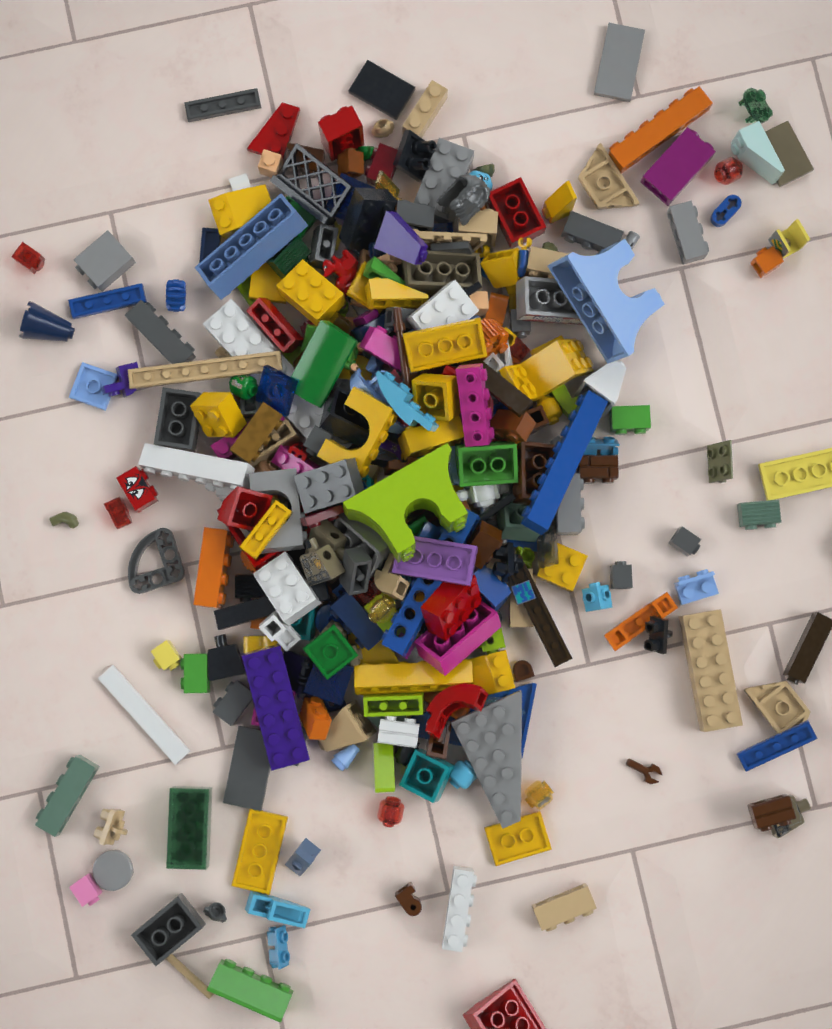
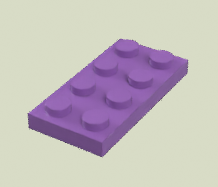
(439, 561)

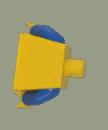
(505, 266)

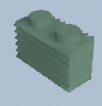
(759, 513)

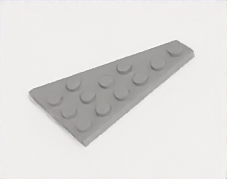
(494, 750)

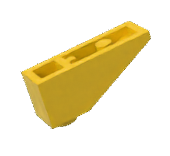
(559, 203)
(387, 293)

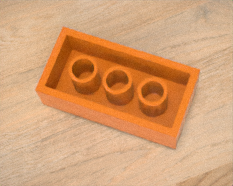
(213, 567)

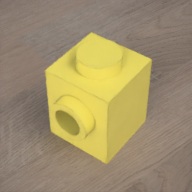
(166, 656)

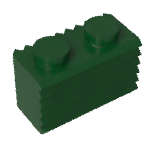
(289, 257)

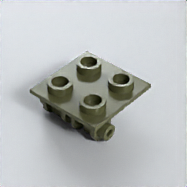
(720, 461)

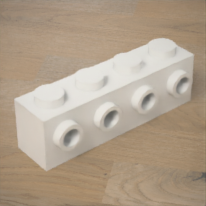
(457, 911)

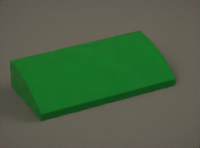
(322, 362)

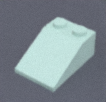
(757, 152)

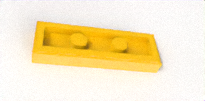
(265, 529)

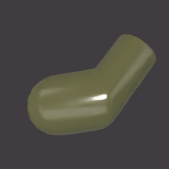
(64, 517)

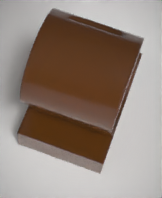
(409, 902)

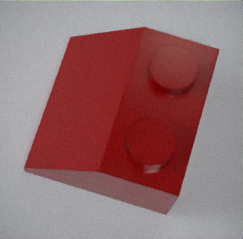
(244, 508)

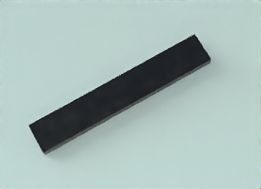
(257, 609)

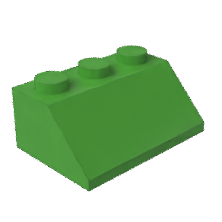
(487, 464)

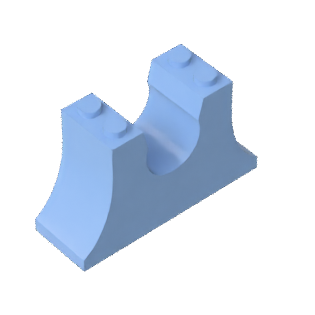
(598, 301)

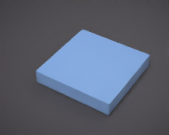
(88, 386)

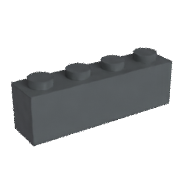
(159, 335)

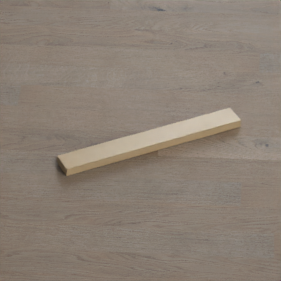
(203, 370)

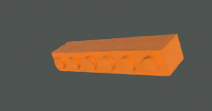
(660, 129)

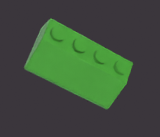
(250, 990)

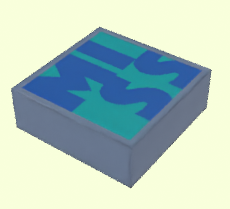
(523, 592)

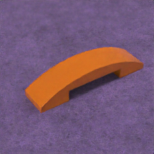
(635, 623)

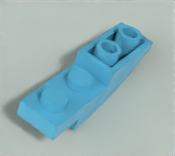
(399, 399)

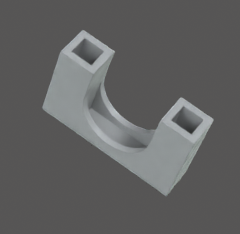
(282, 483)

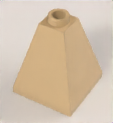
(348, 728)

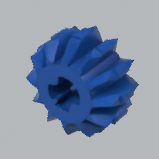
(176, 295)

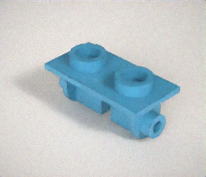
(605, 445)
(279, 956)

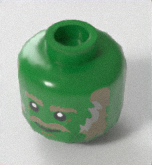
(243, 386)

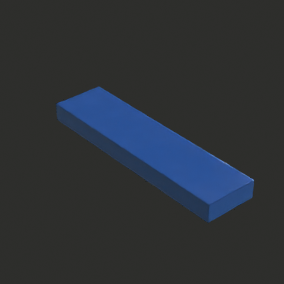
(107, 301)
(777, 745)

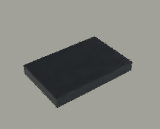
(382, 89)

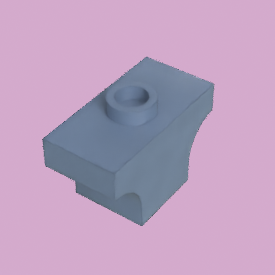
(303, 857)

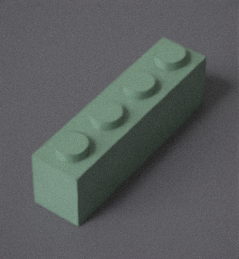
(67, 795)

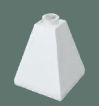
(605, 383)

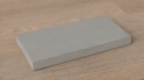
(619, 62)

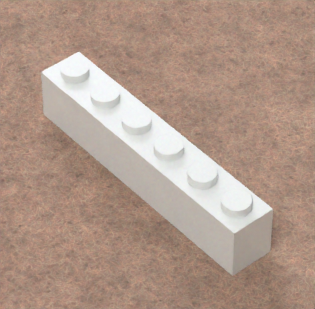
(195, 466)

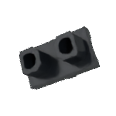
(509, 562)
(658, 635)

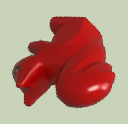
(344, 268)

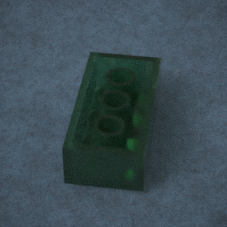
(189, 827)

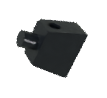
(224, 660)

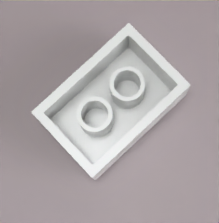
(443, 308)
(286, 588)

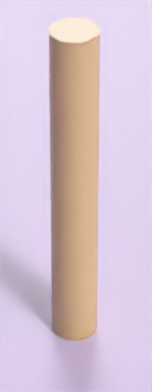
(189, 975)

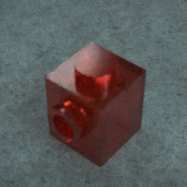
(28, 258)

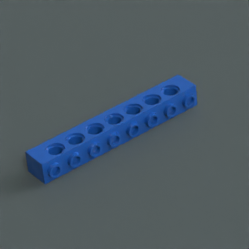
(402, 644)

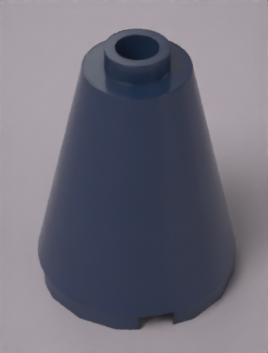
(44, 325)

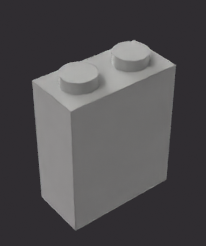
(104, 261)

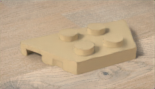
(605, 182)
(779, 705)

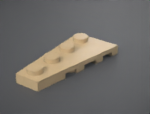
(430, 237)

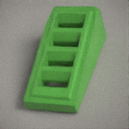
(377, 268)

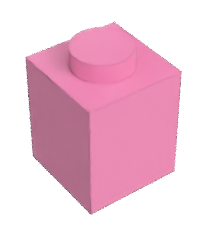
(86, 890)

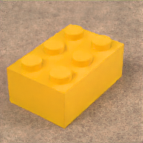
(311, 293)
(419, 441)

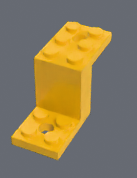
(549, 368)

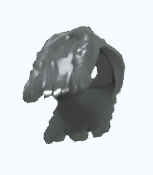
(464, 198)

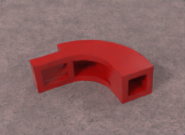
(449, 701)

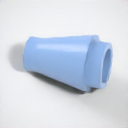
(345, 757)

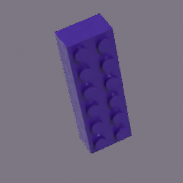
(275, 707)

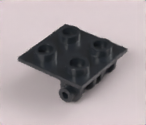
(298, 671)

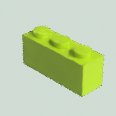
(393, 704)

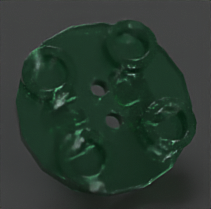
(756, 105)

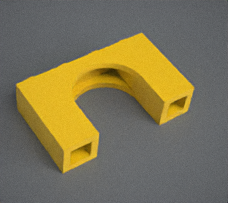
(379, 417)

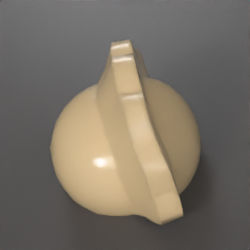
(383, 128)

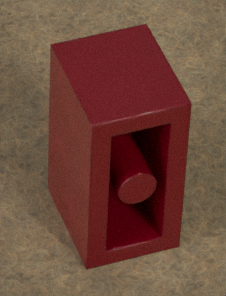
(383, 161)

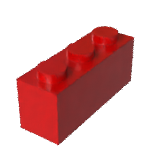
(275, 325)

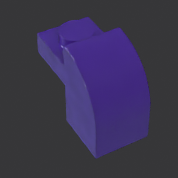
(123, 384)

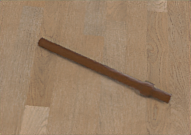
(399, 329)

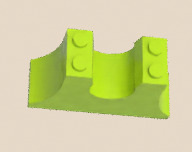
(417, 486)

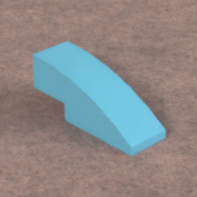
(277, 909)

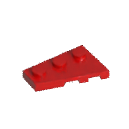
(276, 131)

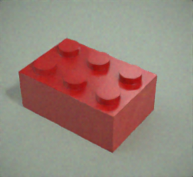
(341, 131)
(516, 212)
(450, 607)

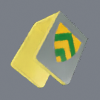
(795, 234)

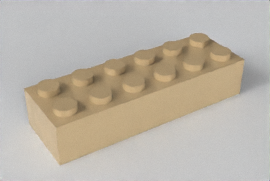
(710, 670)

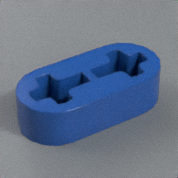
(723, 208)

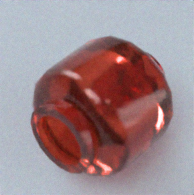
(728, 171)
(390, 811)

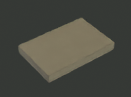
(789, 153)

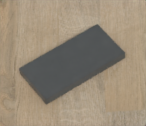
(247, 770)

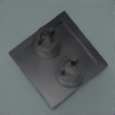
(414, 155)

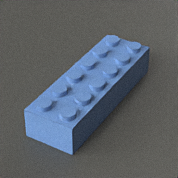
(251, 246)

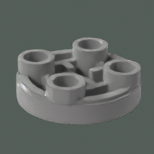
(112, 870)

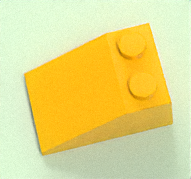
(237, 208)
(492, 672)

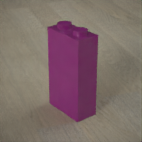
(678, 166)

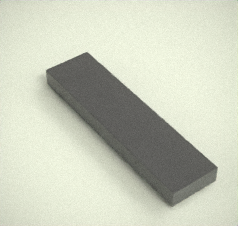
(222, 105)

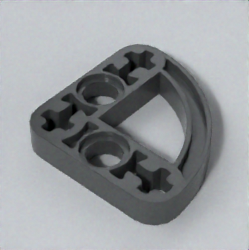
(165, 571)

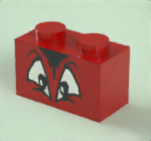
(137, 488)

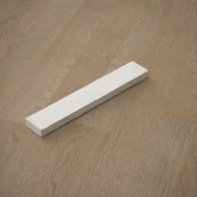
(144, 714)

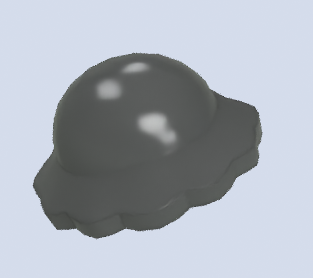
(216, 912)

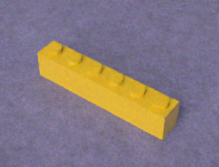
(408, 677)

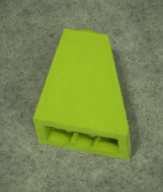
(384, 767)

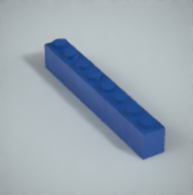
(564, 462)

